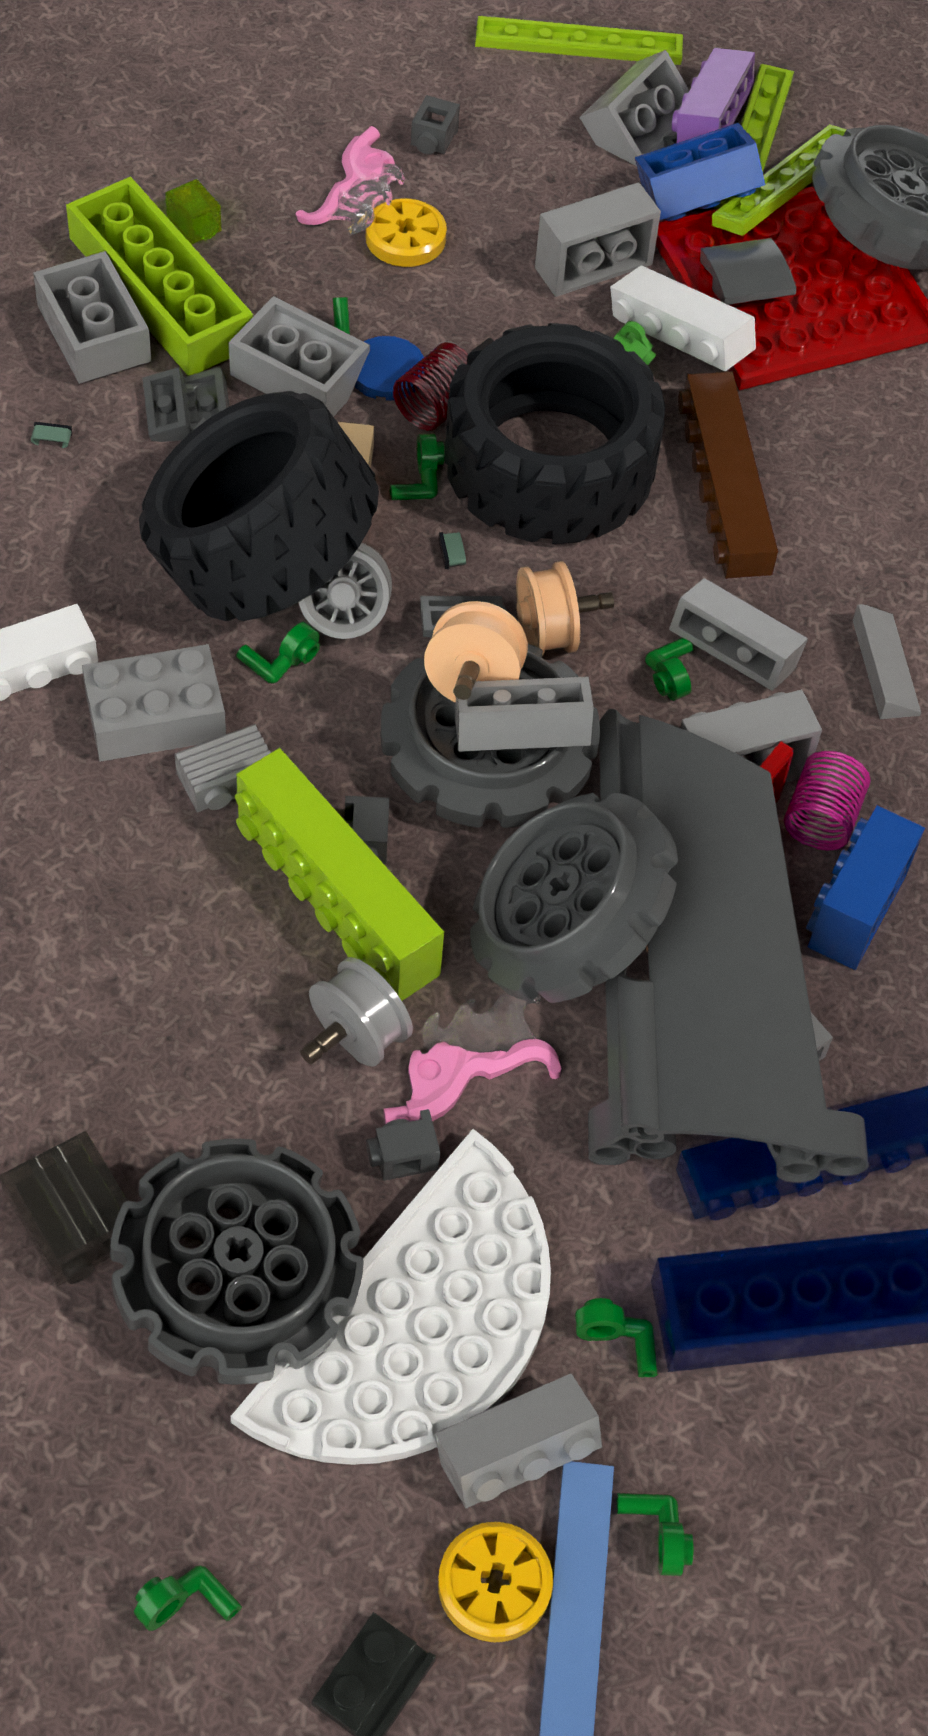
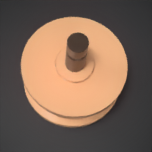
(551, 609)
(474, 645)

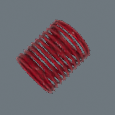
(426, 388)

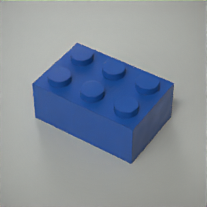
(701, 171)
(863, 886)

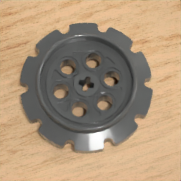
(878, 191)
(484, 787)
(573, 897)
(208, 1329)

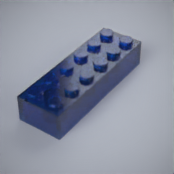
(792, 1300)

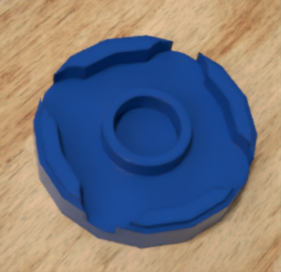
(385, 363)

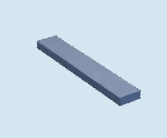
(577, 1601)

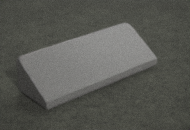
(885, 663)

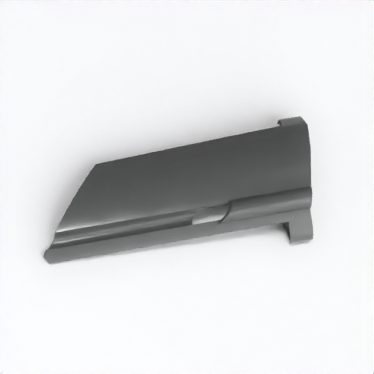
(726, 1018)

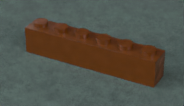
(728, 475)

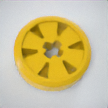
(424, 234)
(517, 1605)

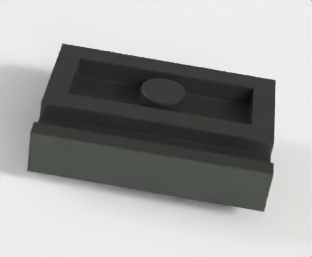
(373, 1679)

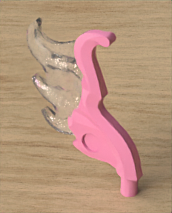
(365, 184)
(469, 1048)

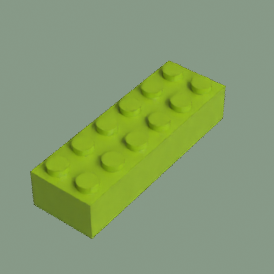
(166, 277)
(337, 874)

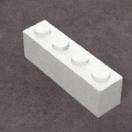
(684, 317)
(44, 650)

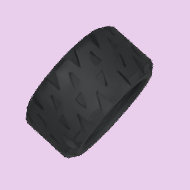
(565, 373)
(259, 506)

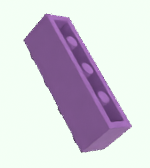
(715, 94)

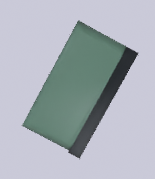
(51, 432)
(452, 549)

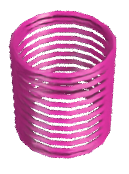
(821, 790)

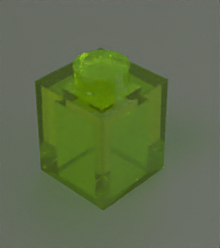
(193, 211)

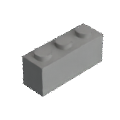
(738, 634)
(525, 714)
(519, 1440)

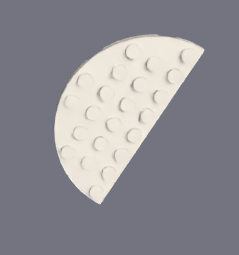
(436, 1327)

